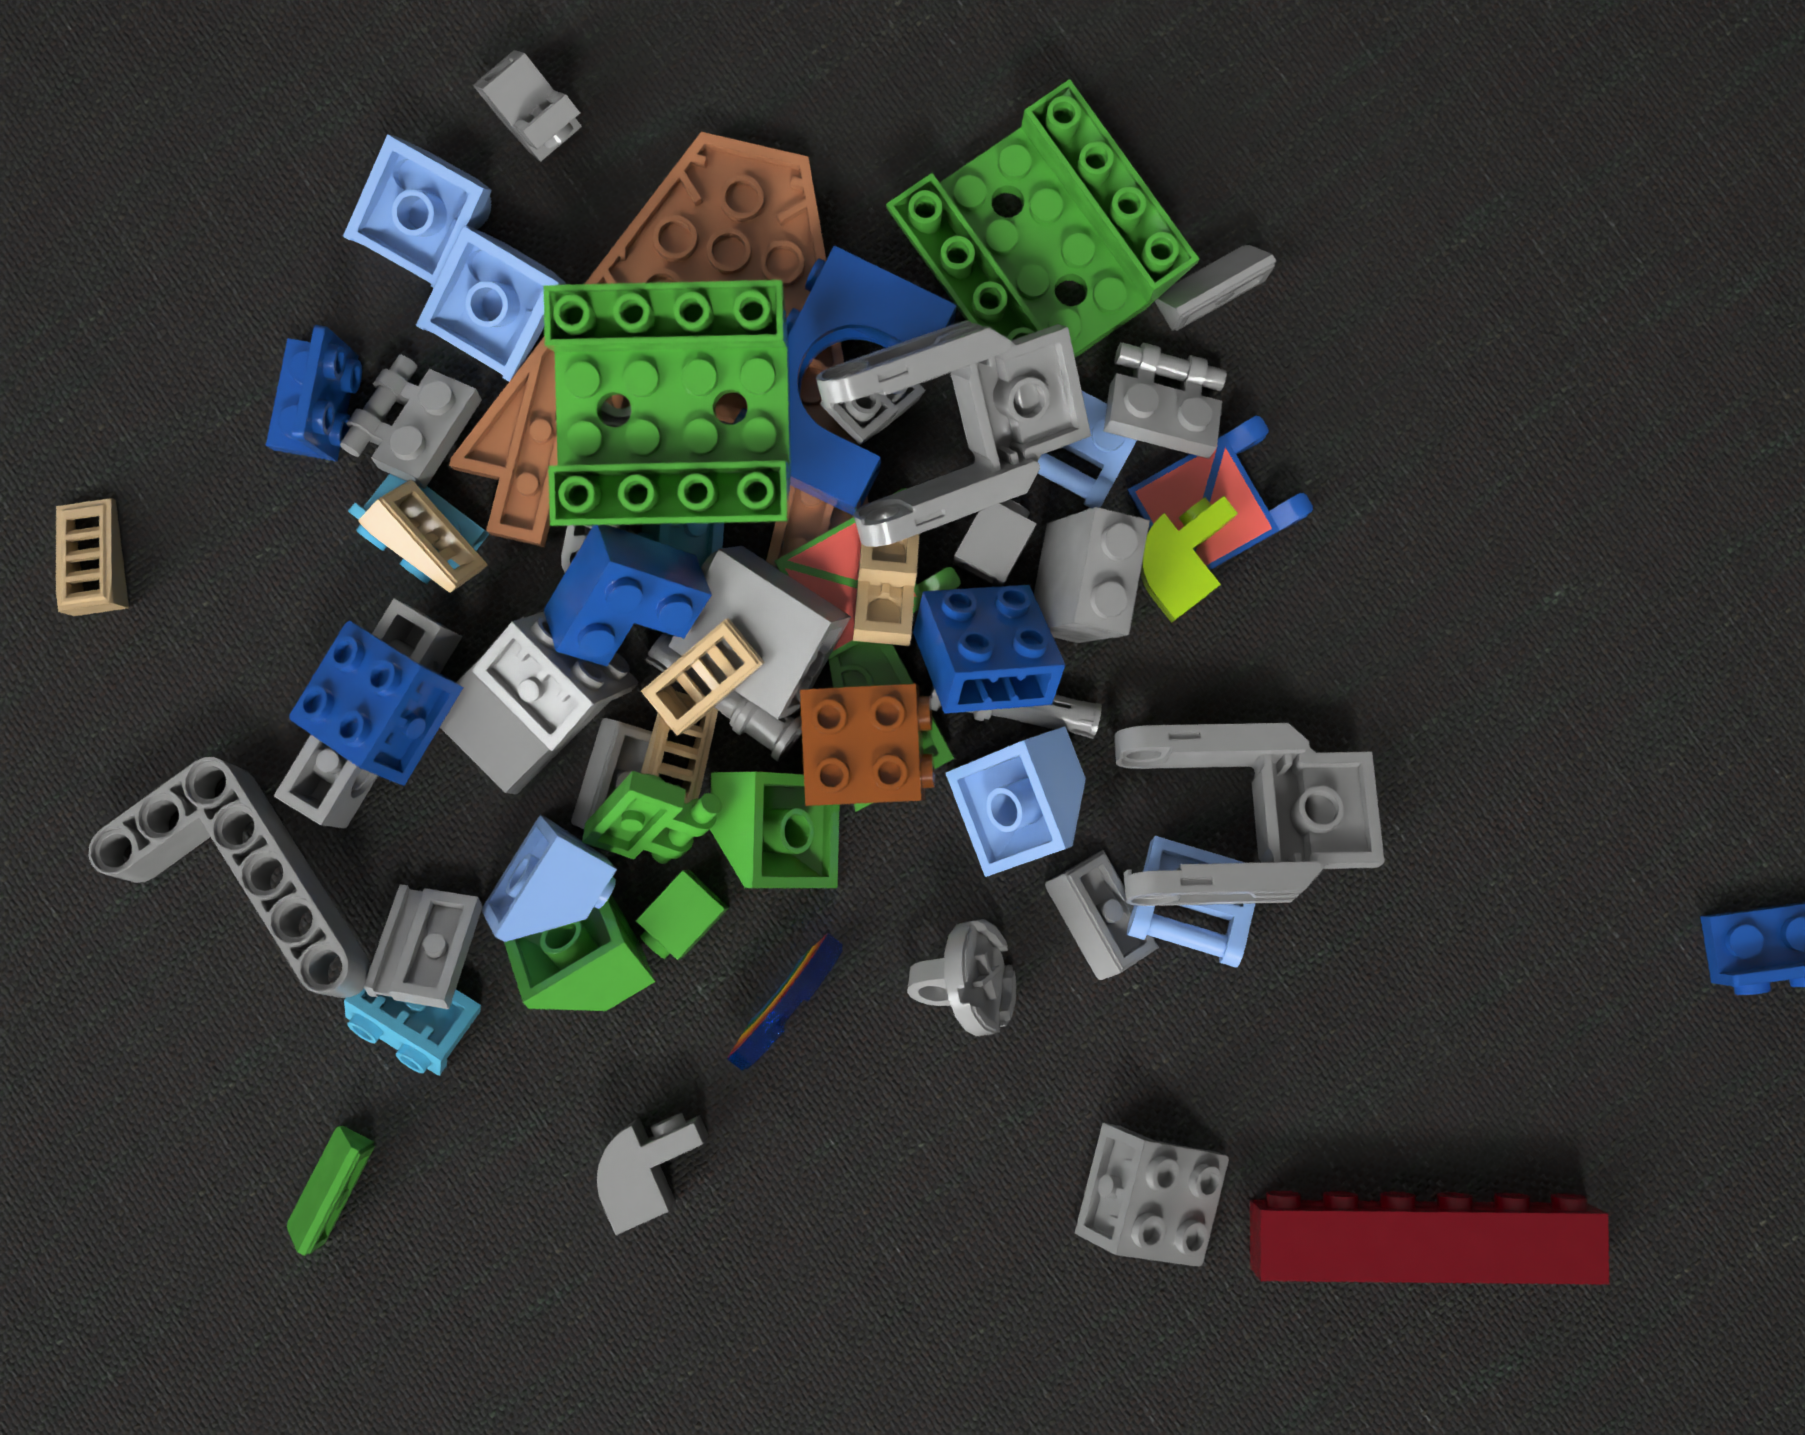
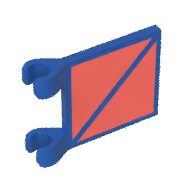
(1221, 475)

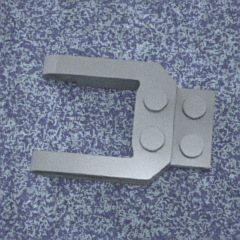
(1013, 406)
(1307, 811)

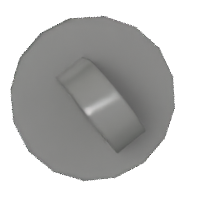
(969, 978)

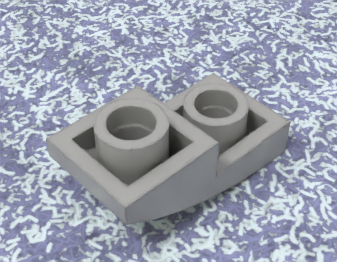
(874, 412)

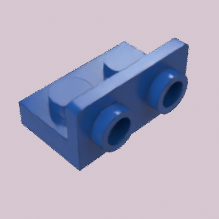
(1756, 947)

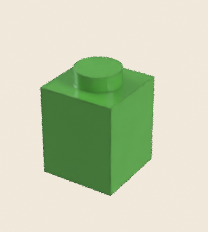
(680, 916)

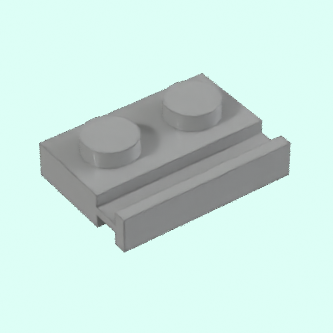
(423, 946)

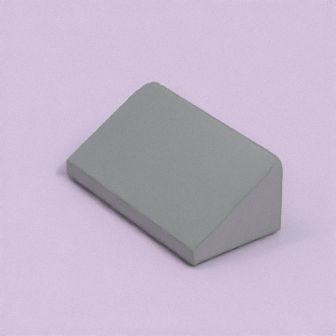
(1215, 285)
(615, 755)
(1098, 916)

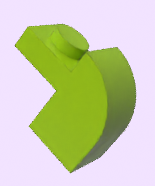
(1170, 565)

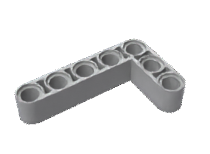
(251, 862)

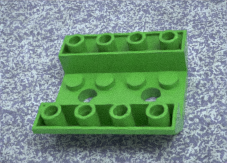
(1080, 222)
(673, 359)

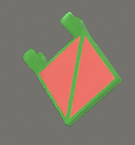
(831, 570)

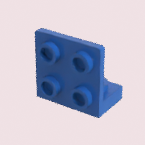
(314, 396)
(374, 704)

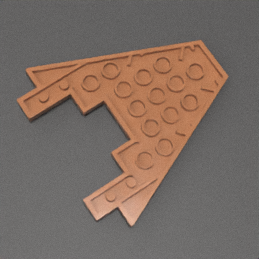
(716, 217)

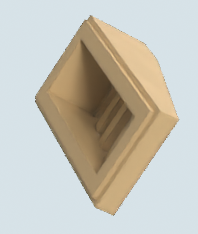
(412, 526)
(111, 573)
(671, 705)
(698, 755)

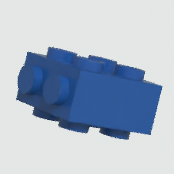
(987, 648)

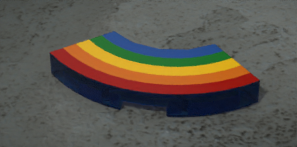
(798, 986)

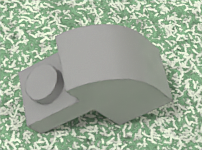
(528, 104)
(631, 1173)

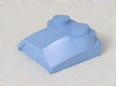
(416, 208)
(489, 301)

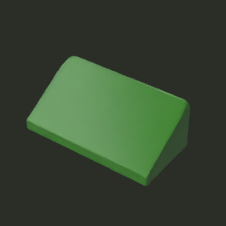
(328, 1189)

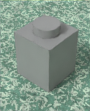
(995, 542)

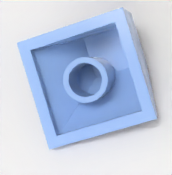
(1021, 800)
(548, 884)

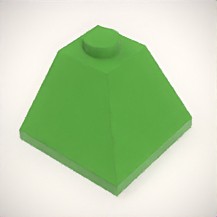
(772, 833)
(581, 963)

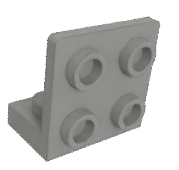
(546, 687)
(1151, 1197)

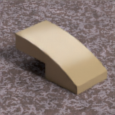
(886, 592)

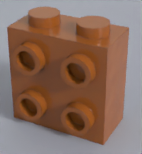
(865, 744)

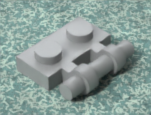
(1160, 413)
(423, 430)

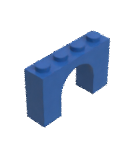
(847, 303)

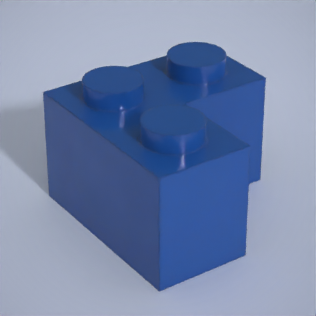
(620, 583)

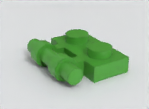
(650, 817)

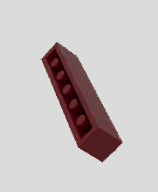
(1428, 1239)

